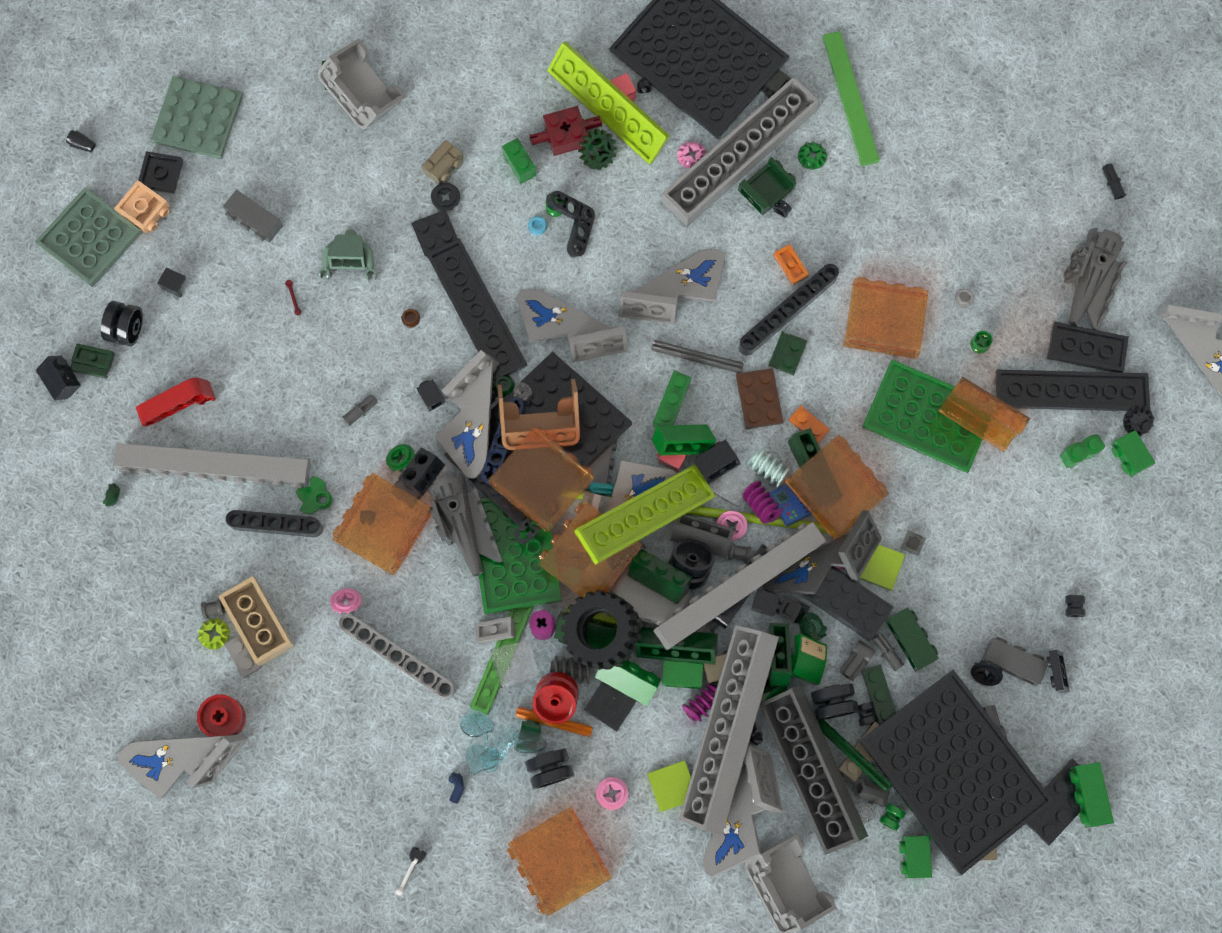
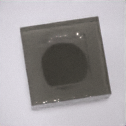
(912, 543)

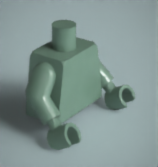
(347, 252)

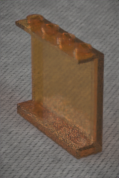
(886, 318)
(984, 414)
(541, 479)
(836, 486)
(382, 523)
(571, 562)
(558, 861)

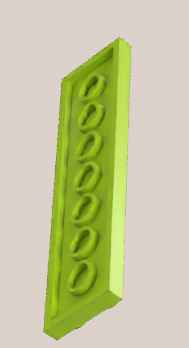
(609, 102)
(644, 514)

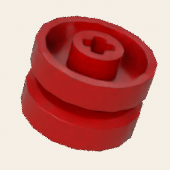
(555, 698)
(211, 711)

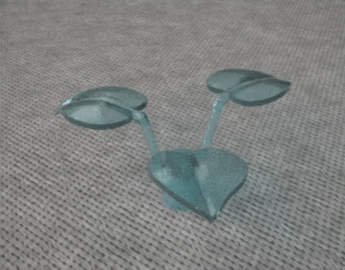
(487, 759)

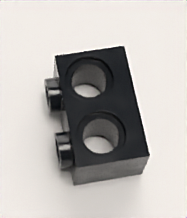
(421, 471)

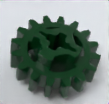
(592, 157)

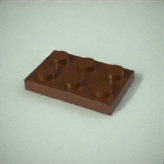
(759, 398)

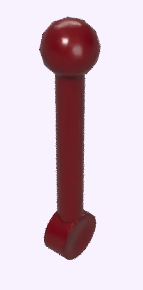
(289, 284)

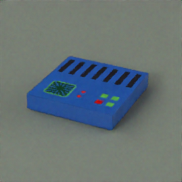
(792, 506)

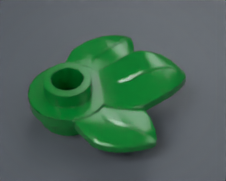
(311, 496)

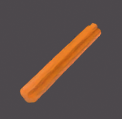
(569, 726)

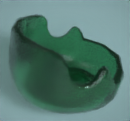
(812, 626)

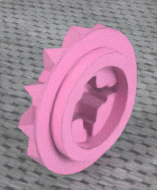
(688, 161)
(733, 516)
(337, 601)
(616, 784)

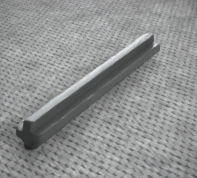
(697, 356)

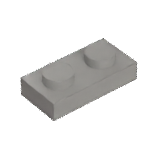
(495, 630)
(241, 656)

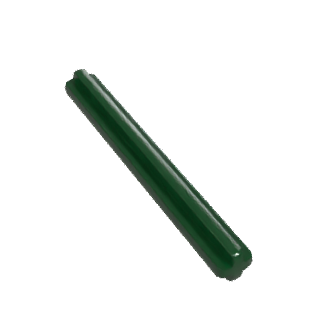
(855, 756)

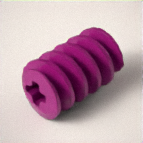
(762, 503)
(542, 617)
(701, 704)

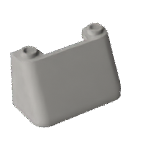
(357, 85)
(646, 602)
(787, 887)

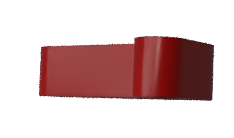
(174, 400)

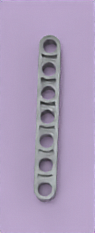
(391, 648)

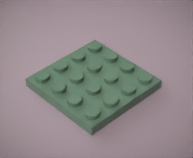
(196, 117)
(88, 237)

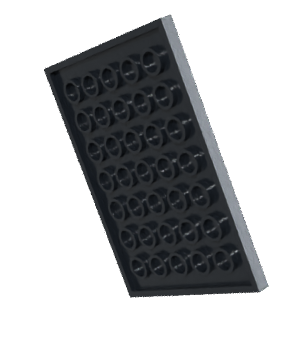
(700, 58)
(598, 421)
(956, 772)

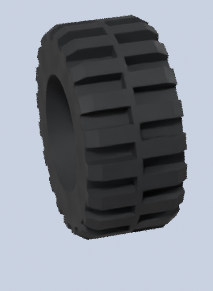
(577, 623)

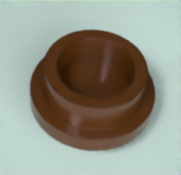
(410, 318)

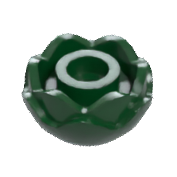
(507, 381)
(111, 495)

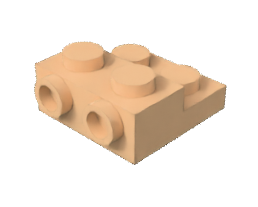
(143, 207)

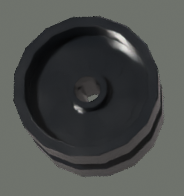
(121, 323)
(693, 559)
(834, 700)
(549, 768)

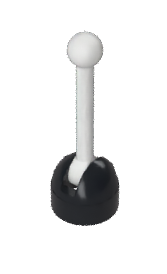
(416, 857)

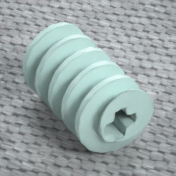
(768, 467)

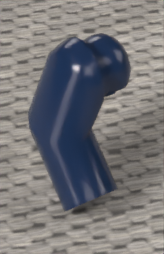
(459, 787)

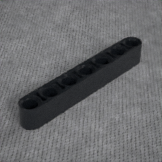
(793, 302)

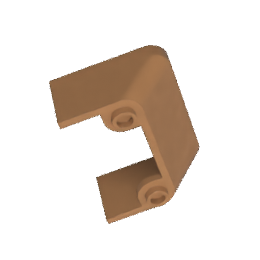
(559, 425)

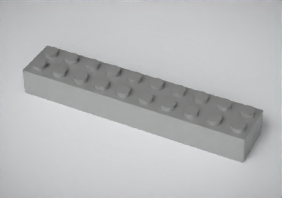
(739, 151)
(728, 729)

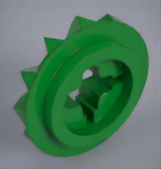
(810, 162)
(395, 455)

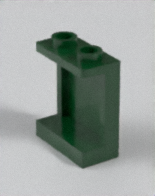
(767, 186)

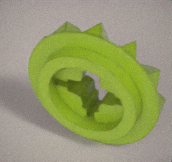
(217, 641)

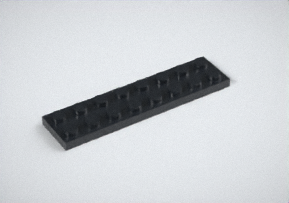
(476, 307)
(1072, 390)

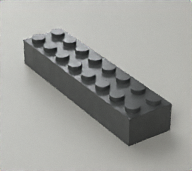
(813, 770)

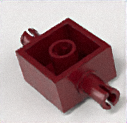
(555, 127)

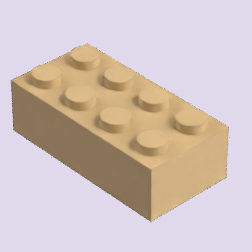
(256, 621)

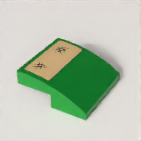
(809, 659)

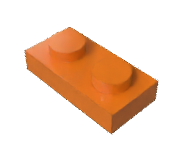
(791, 264)
(804, 420)

